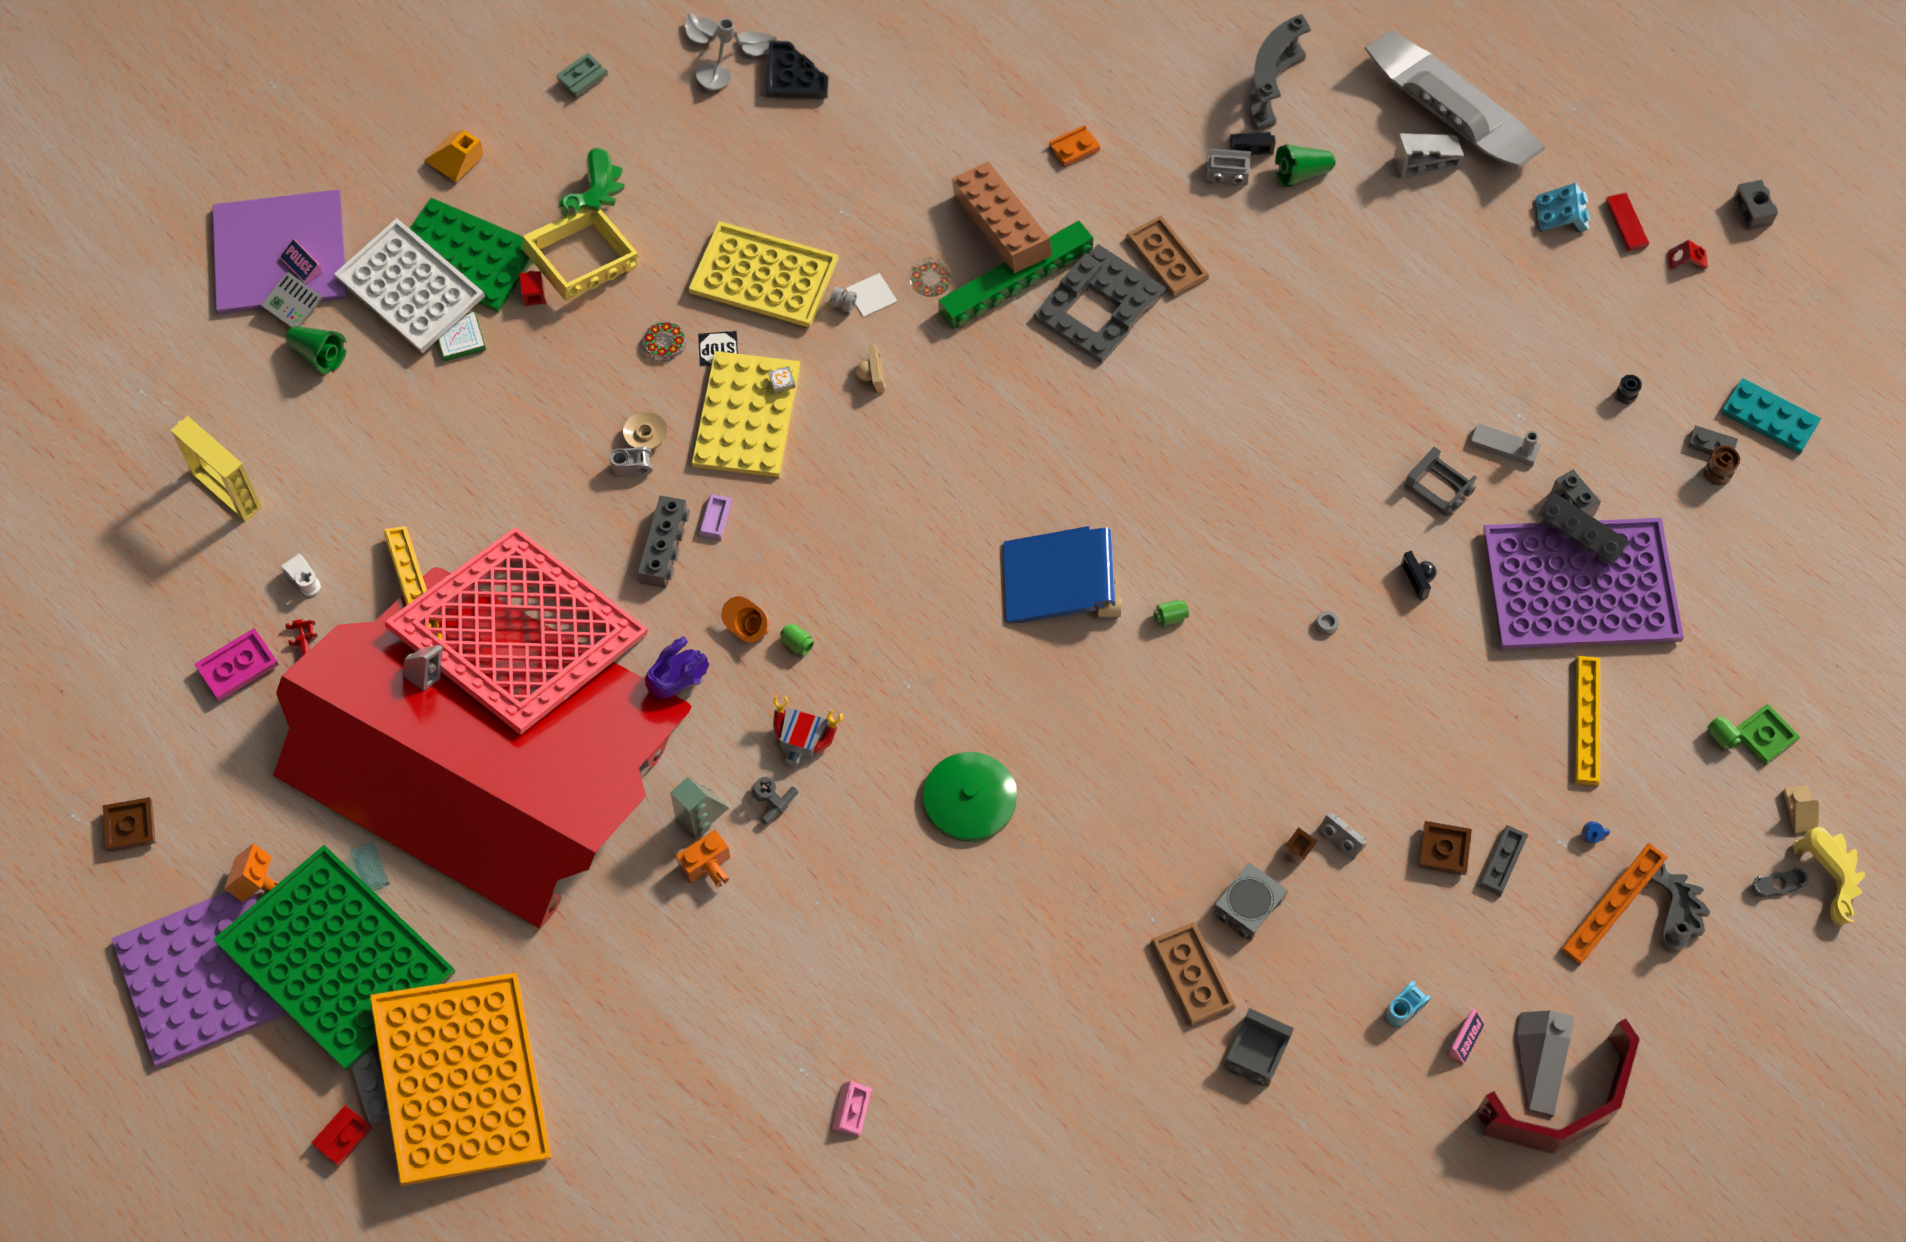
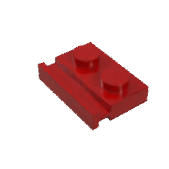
(342, 1135)

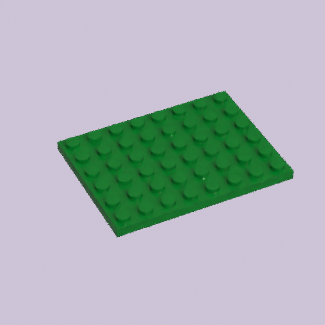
(327, 946)

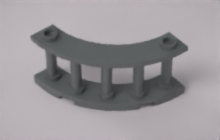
(1275, 56)

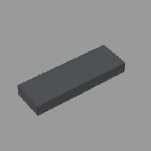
(1503, 860)

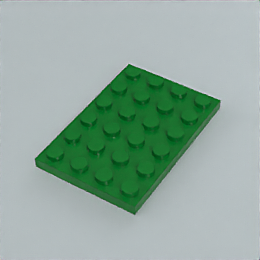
(476, 248)

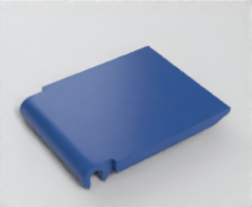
(1058, 574)

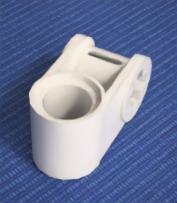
(302, 575)

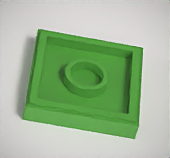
(1767, 734)

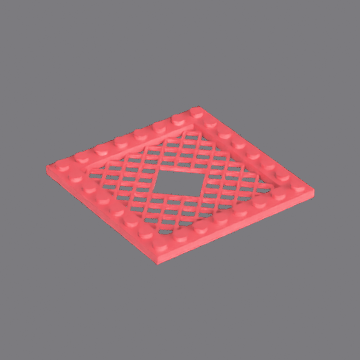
(516, 546)

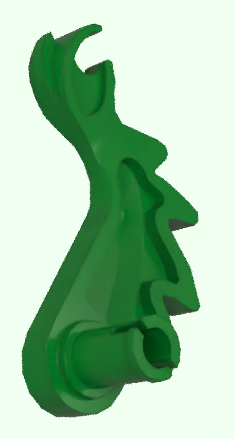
(602, 184)

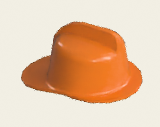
(745, 619)

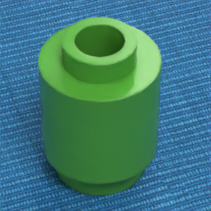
(1171, 612)
(796, 639)
(1724, 733)

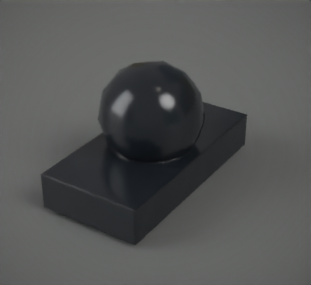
(1419, 574)

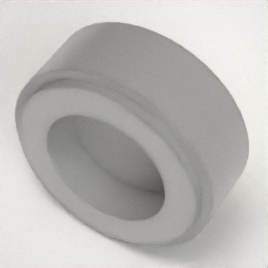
(1327, 623)

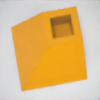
(456, 155)

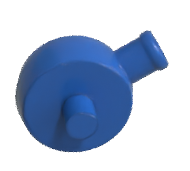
(1594, 832)

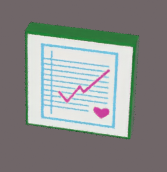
(462, 338)

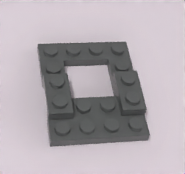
(1113, 280)

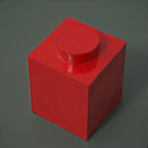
(532, 288)

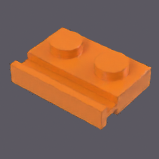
(1074, 146)

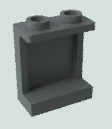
(1258, 1047)

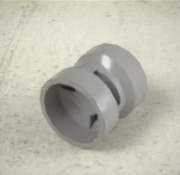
(843, 299)

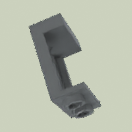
(1432, 462)

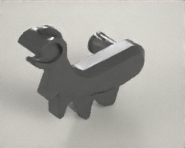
(1683, 911)

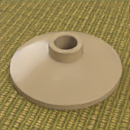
(644, 423)

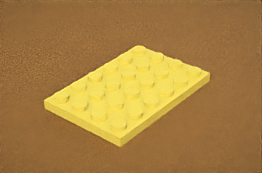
(764, 274)
(742, 417)

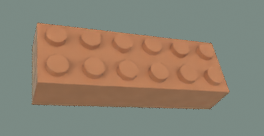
(1001, 217)

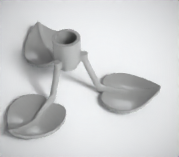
(702, 29)

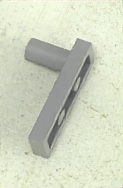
(1506, 444)

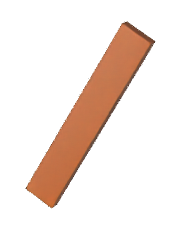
(1614, 904)

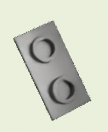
(1337, 831)

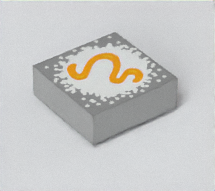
(781, 379)

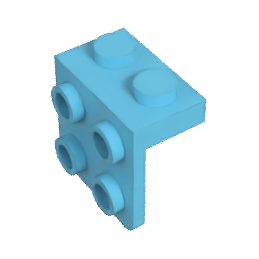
(1563, 207)

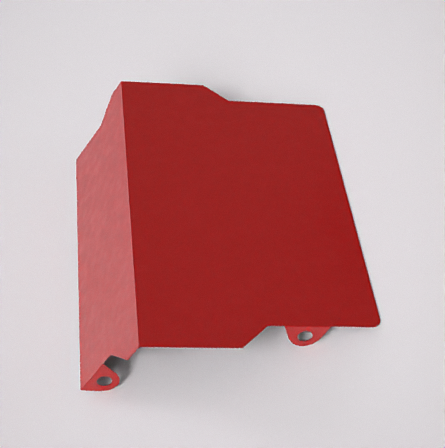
(456, 779)

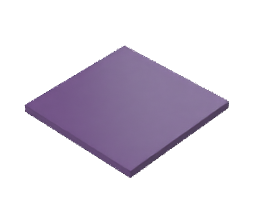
(255, 233)

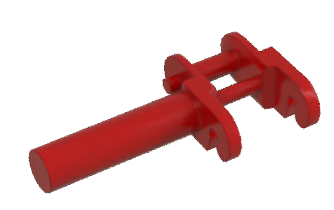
(302, 639)

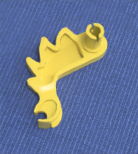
(1840, 864)

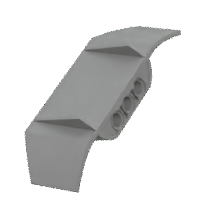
(1454, 100)

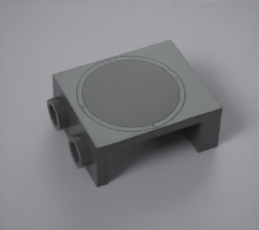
(1249, 901)

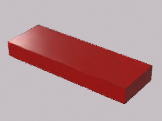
(1627, 221)

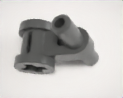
(778, 803)

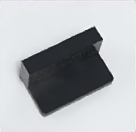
(1257, 143)

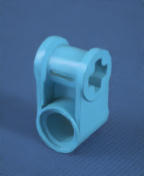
(1410, 1002)

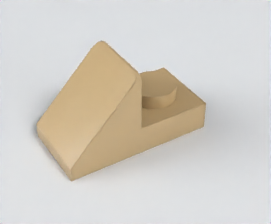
(1801, 808)

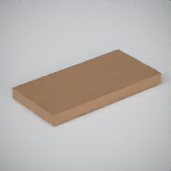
(1167, 256)
(1193, 974)

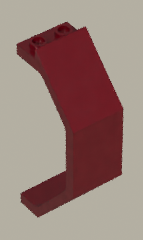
(1505, 1128)

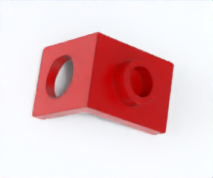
(1690, 252)

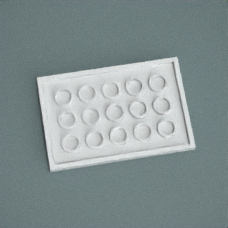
(409, 285)

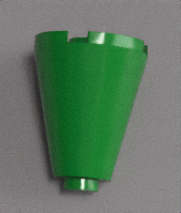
(1302, 163)
(318, 347)

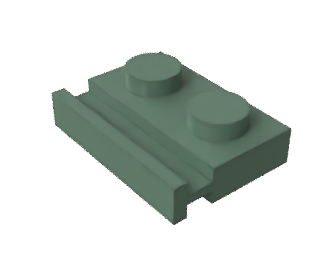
(582, 74)

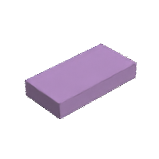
(715, 517)

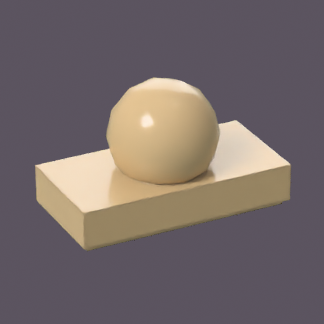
(872, 369)

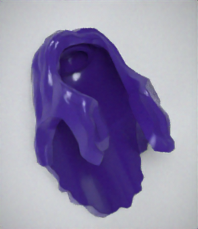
(676, 671)

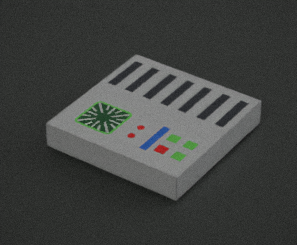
(291, 301)

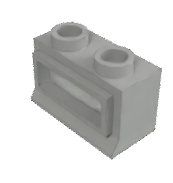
(1228, 166)

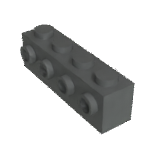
(1584, 528)
(663, 541)

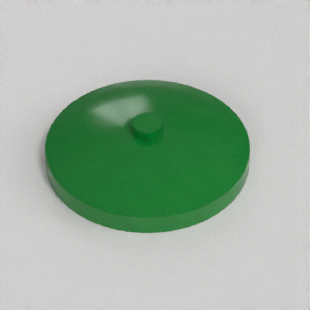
(970, 796)

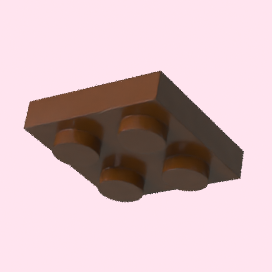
(128, 824)
(1445, 848)

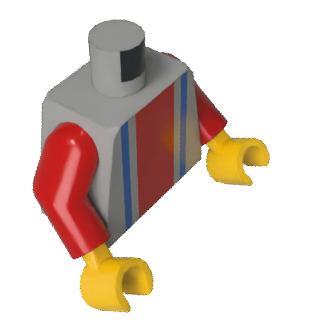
(801, 732)

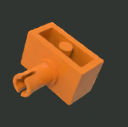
(704, 858)
(249, 873)

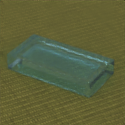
(370, 866)

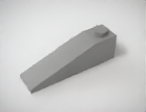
(1543, 1049)

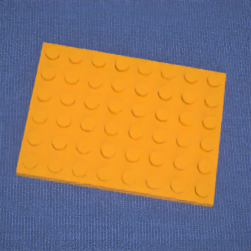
(459, 1078)

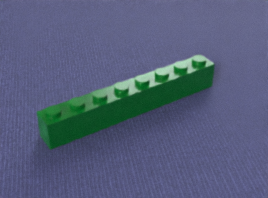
(1001, 282)

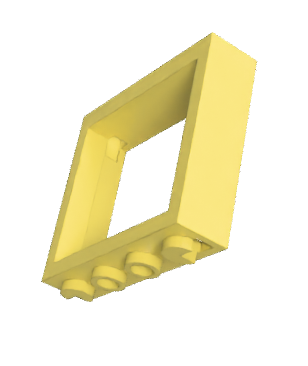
(567, 226)
(216, 468)

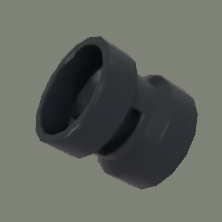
(1628, 389)

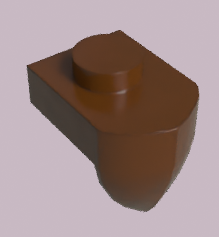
(1299, 846)

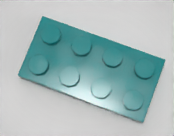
(1771, 415)

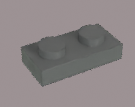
(1707, 440)

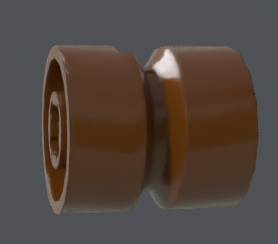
(1722, 465)

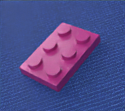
(236, 664)

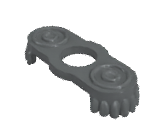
(1793, 880)

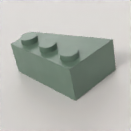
(696, 806)

